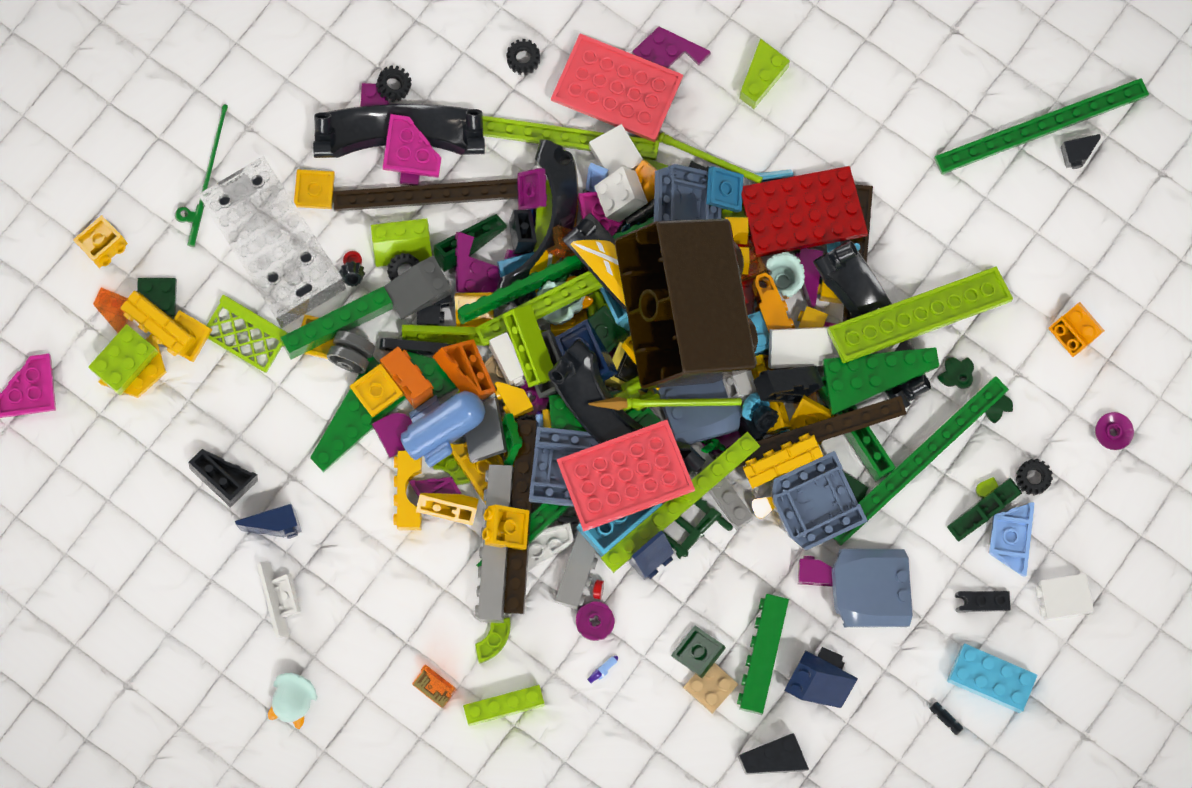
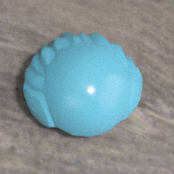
(750, 404)

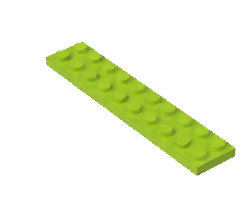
(919, 314)

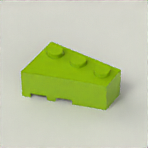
(763, 74)

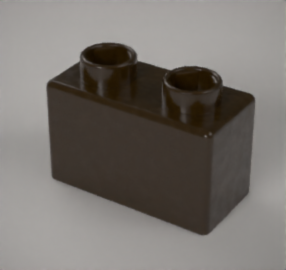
(686, 302)

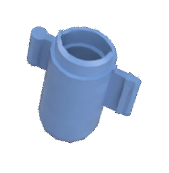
(439, 425)

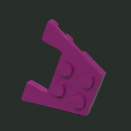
(666, 48)
(474, 274)

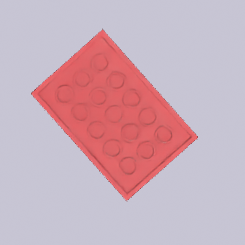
(617, 87)
(625, 475)

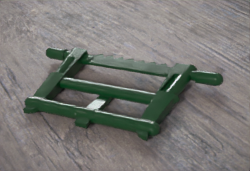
(697, 532)

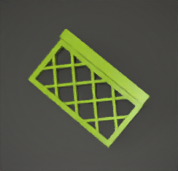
(257, 322)

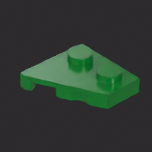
(512, 438)

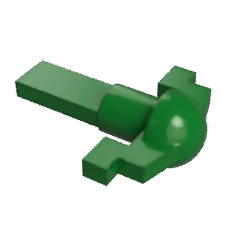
(713, 444)

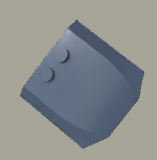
(682, 194)
(699, 423)
(546, 480)
(816, 502)
(872, 588)

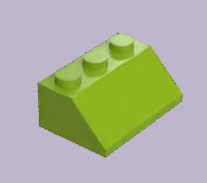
(399, 238)

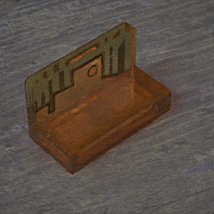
(434, 686)

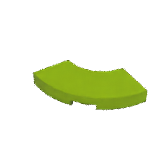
(451, 467)
(494, 641)

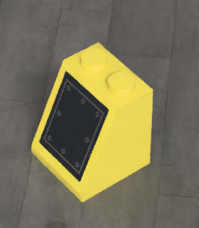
(626, 371)

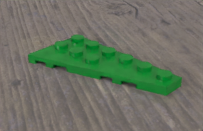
(873, 375)
(348, 427)

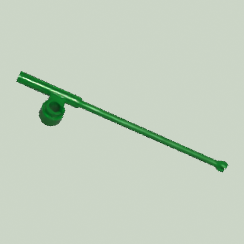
(195, 217)

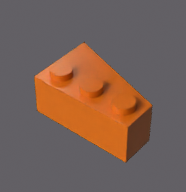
(466, 368)
(407, 377)

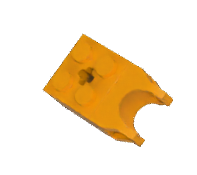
(770, 304)

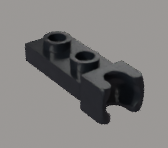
(983, 601)

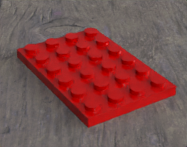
(803, 211)

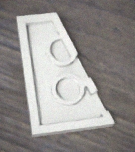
(549, 543)

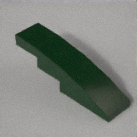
(984, 509)

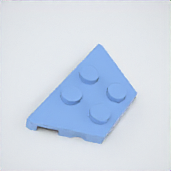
(1012, 537)

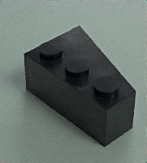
(788, 384)
(222, 477)
(774, 757)

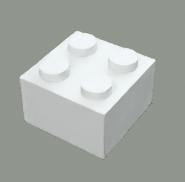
(621, 194)

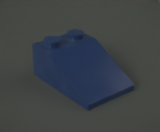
(589, 336)
(275, 522)
(652, 556)
(820, 682)

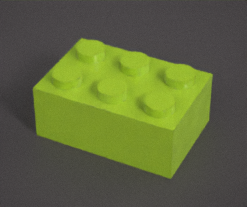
(123, 359)

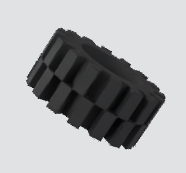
(523, 46)
(395, 74)
(397, 261)
(1039, 466)

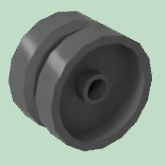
(351, 352)

